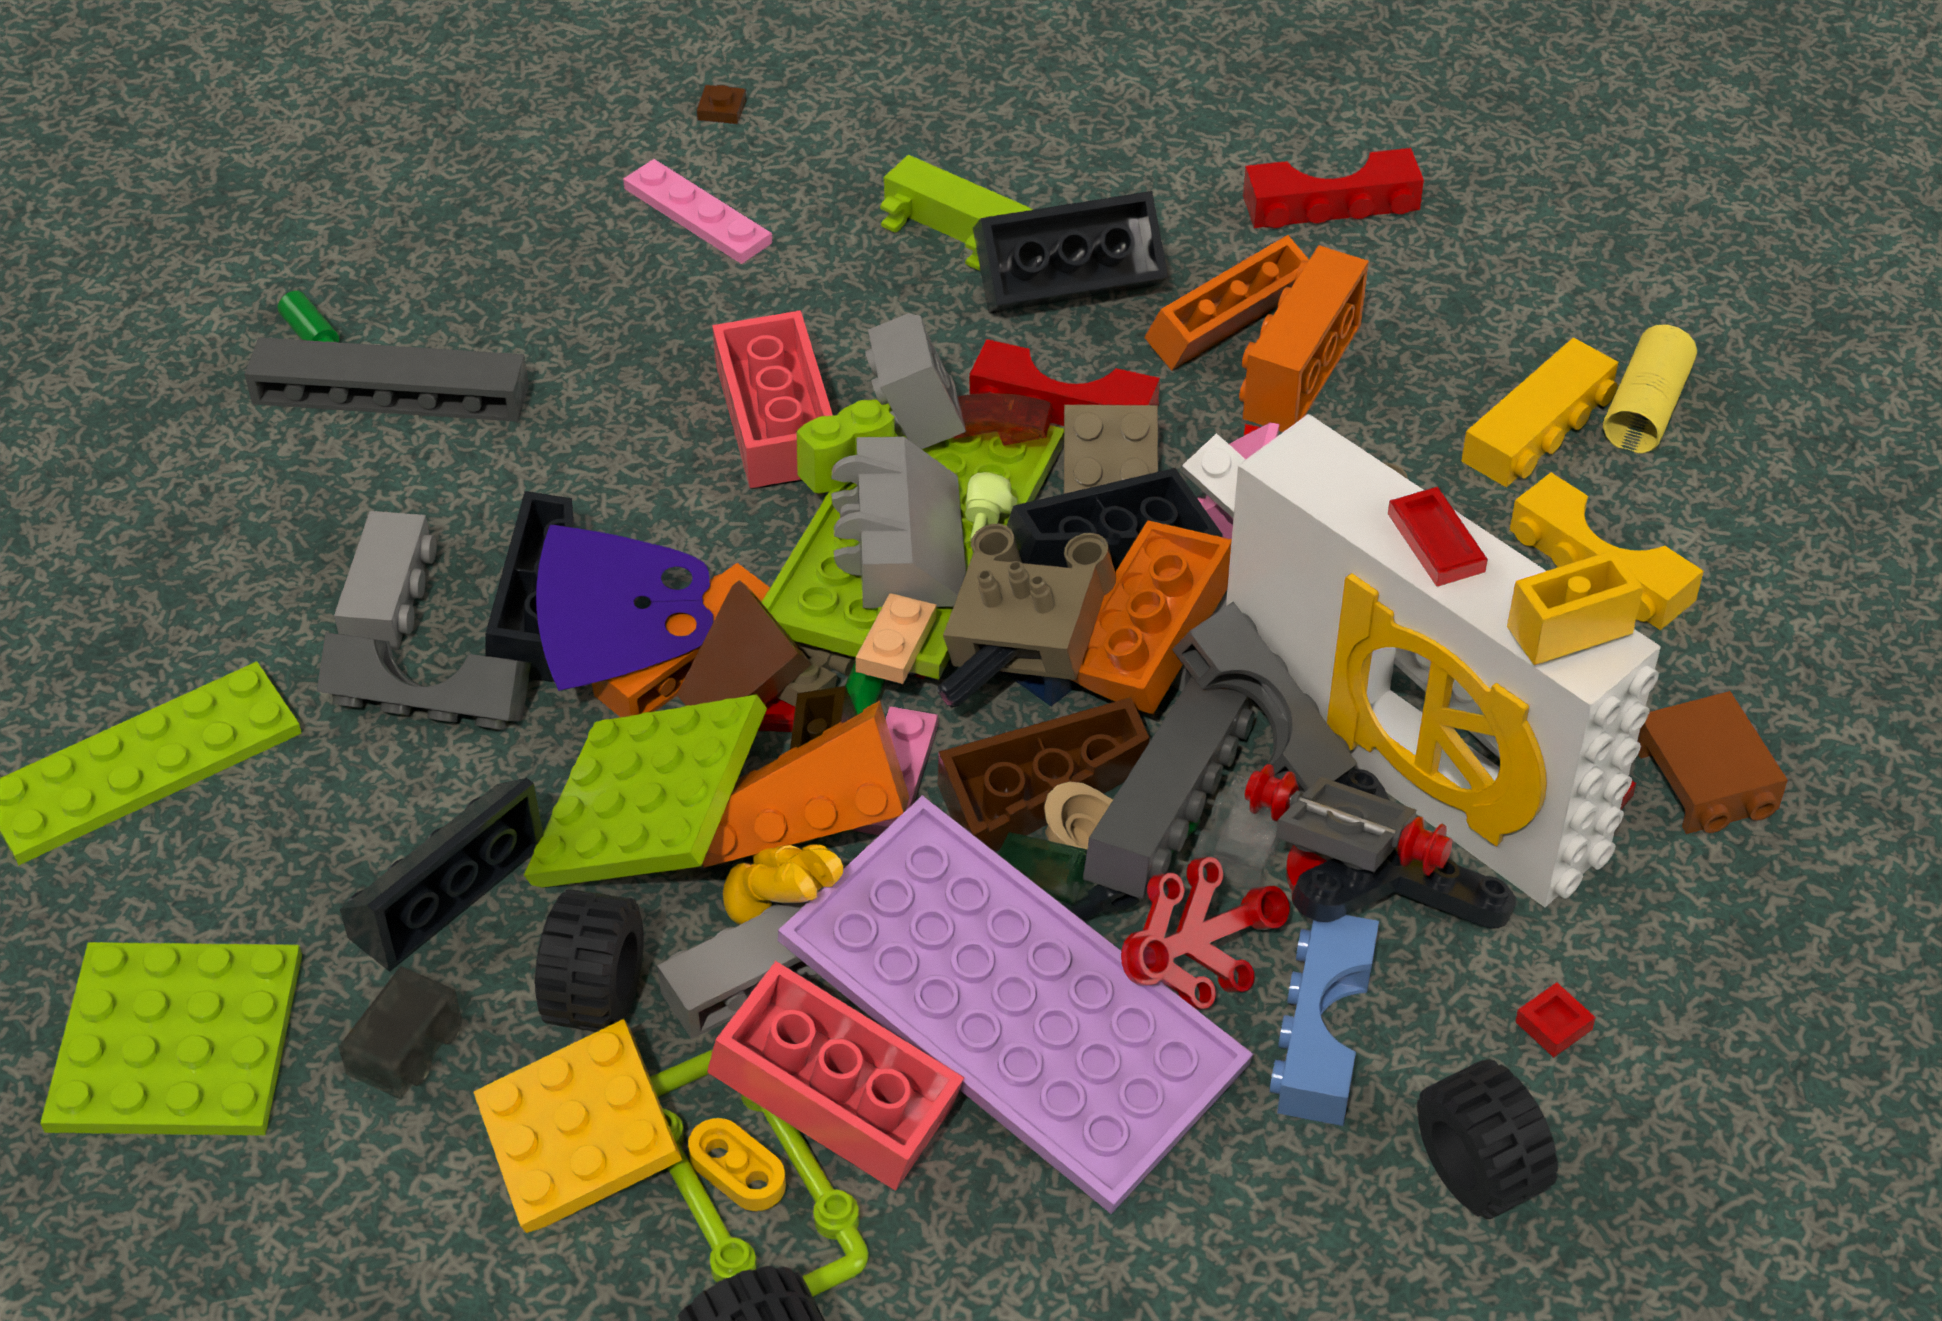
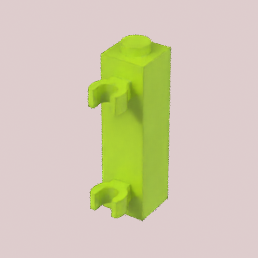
(940, 202)

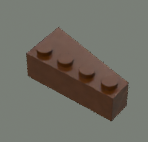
(1005, 778)

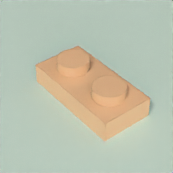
(896, 638)

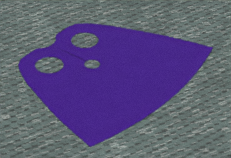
(589, 608)

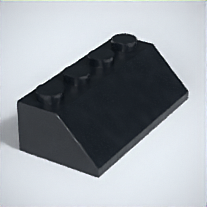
(445, 874)

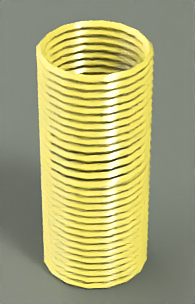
(1660, 352)

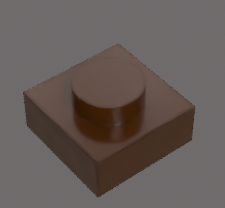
(721, 104)

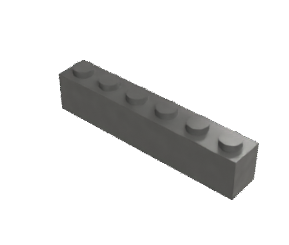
(387, 379)
(1167, 788)

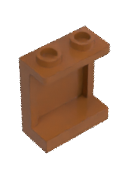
(1713, 762)

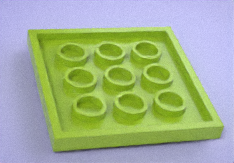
(646, 793)
(173, 1039)

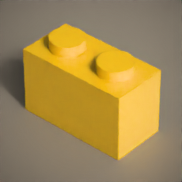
(1574, 607)

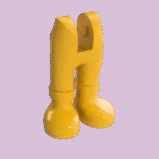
(780, 876)

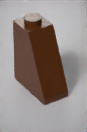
(742, 654)

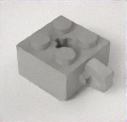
(913, 382)

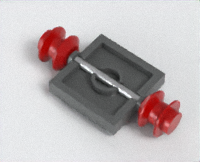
(1346, 822)

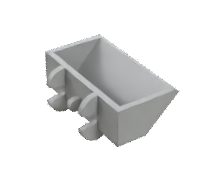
(904, 523)

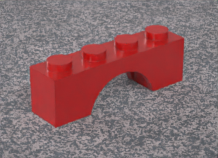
(1284, 196)
(1011, 371)

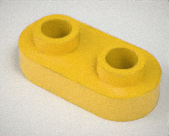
(741, 1165)

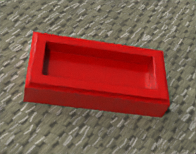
(1437, 536)

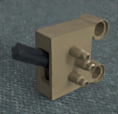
(1023, 613)

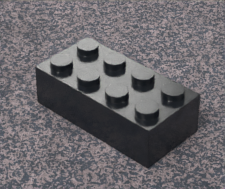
(1070, 251)

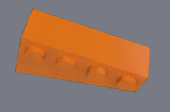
(815, 790)

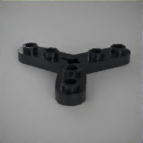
(1337, 890)

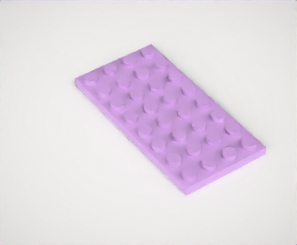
(1017, 1001)

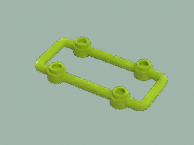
(833, 1211)

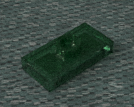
(1048, 864)

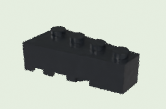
(1110, 510)

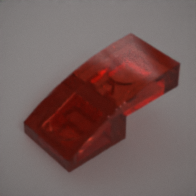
(1012, 416)

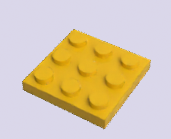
(576, 1126)

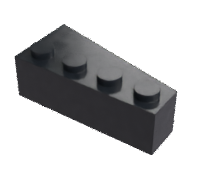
(513, 619)

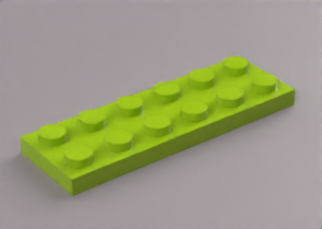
(141, 761)

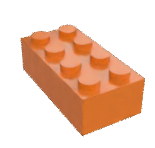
(1303, 338)

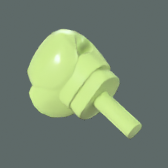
(987, 498)

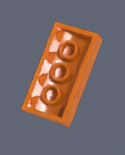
(1160, 594)

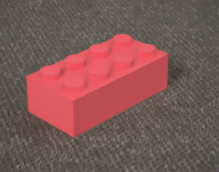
(769, 391)
(834, 1075)

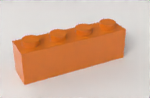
(1224, 303)
(658, 684)

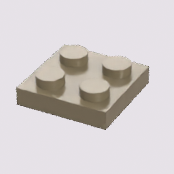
(1108, 444)

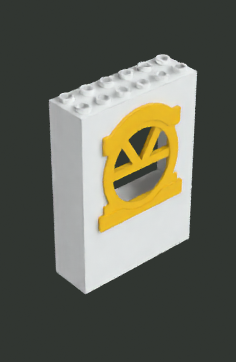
(1344, 590)

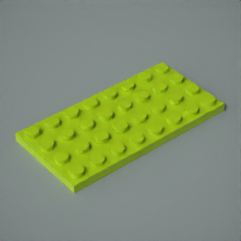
(824, 604)

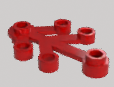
(1261, 908)

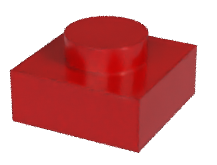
(1555, 1019)

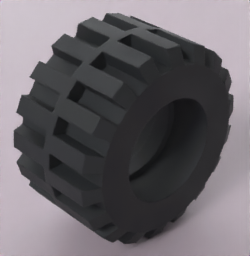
(589, 960)
(1487, 1138)
(755, 1296)

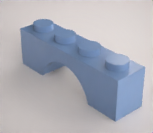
(1317, 1066)

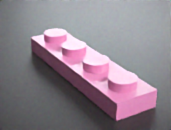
(698, 211)

